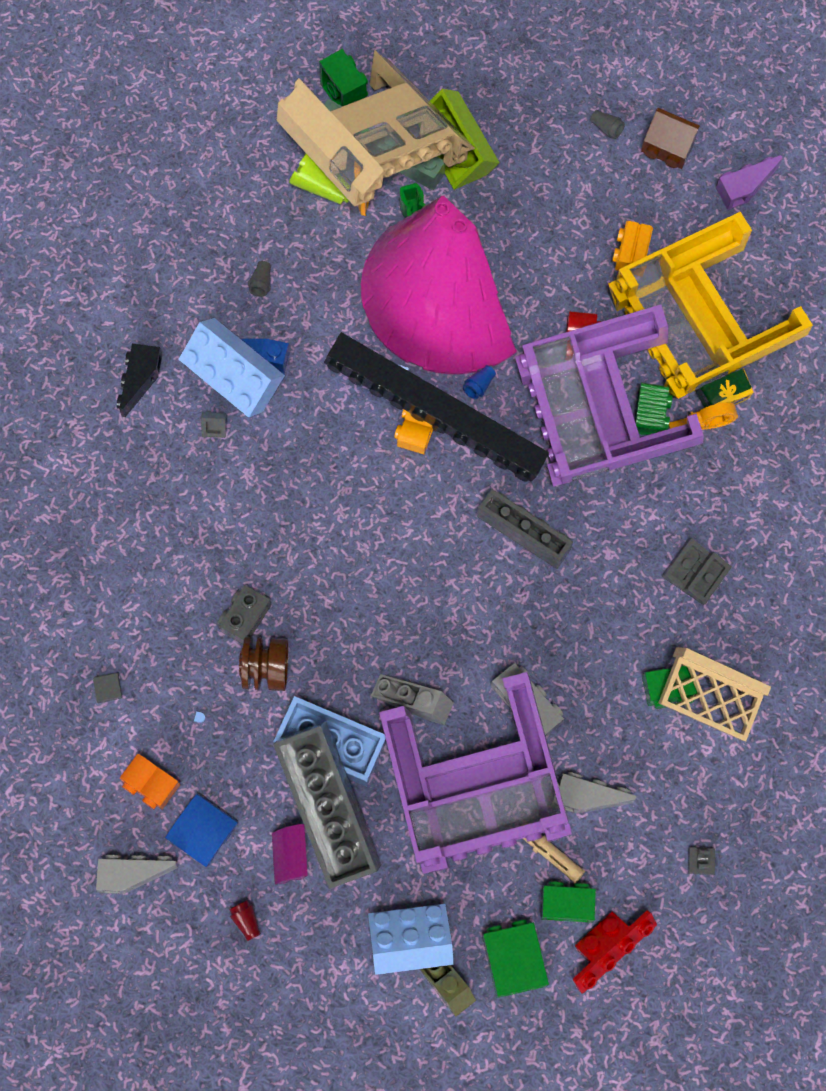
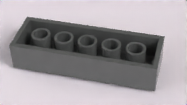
(327, 805)

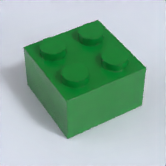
(342, 79)

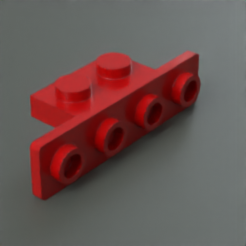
(608, 944)

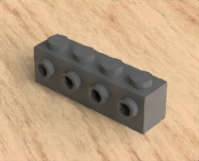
(524, 528)

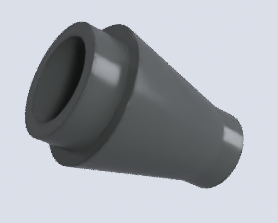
(608, 124)
(260, 280)

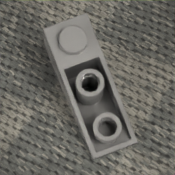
(418, 699)
(587, 796)
(123, 876)

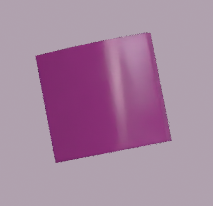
(289, 854)

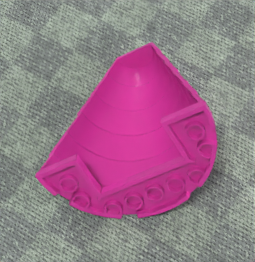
(435, 293)

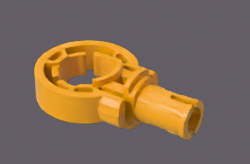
(712, 416)

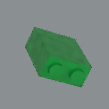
(515, 958)

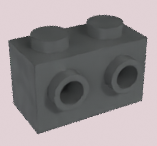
(244, 614)

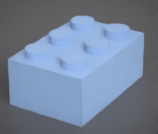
(410, 939)

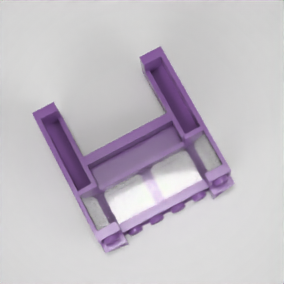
(586, 399)
(480, 796)

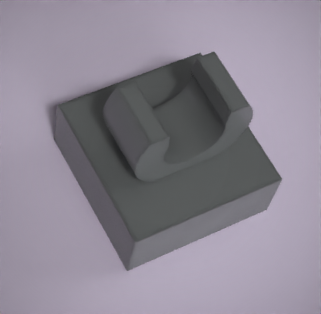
(213, 424)
(701, 861)

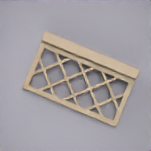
(723, 674)

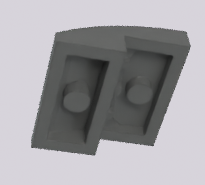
(696, 571)

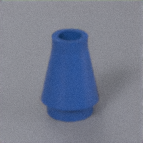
(478, 383)

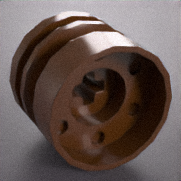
(264, 663)

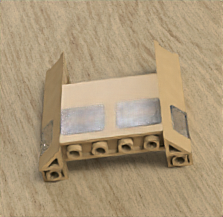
(373, 135)

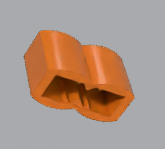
(149, 781)

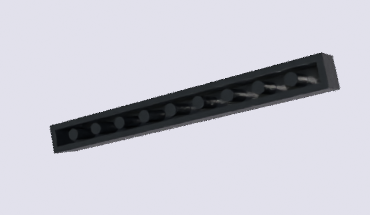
(436, 408)

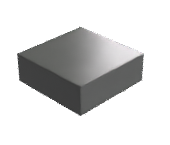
(107, 688)

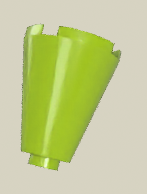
(313, 179)

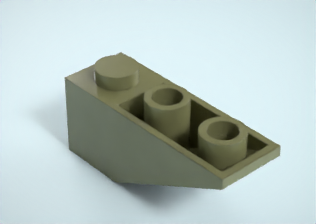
(449, 987)

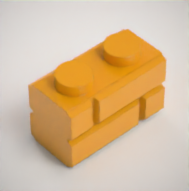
(634, 243)

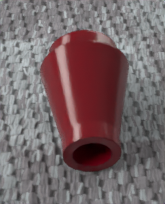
(245, 919)

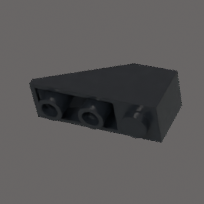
(141, 373)

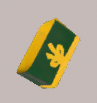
(726, 389)

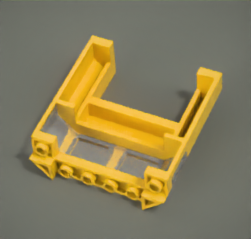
(701, 330)

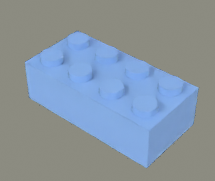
(231, 367)
(356, 744)

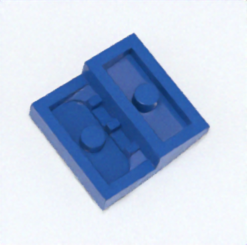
(201, 830)

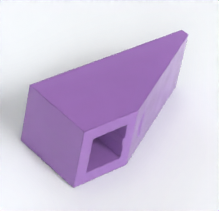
(742, 185)

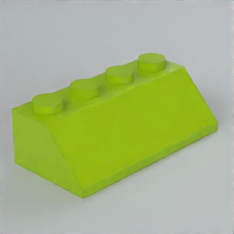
(479, 160)

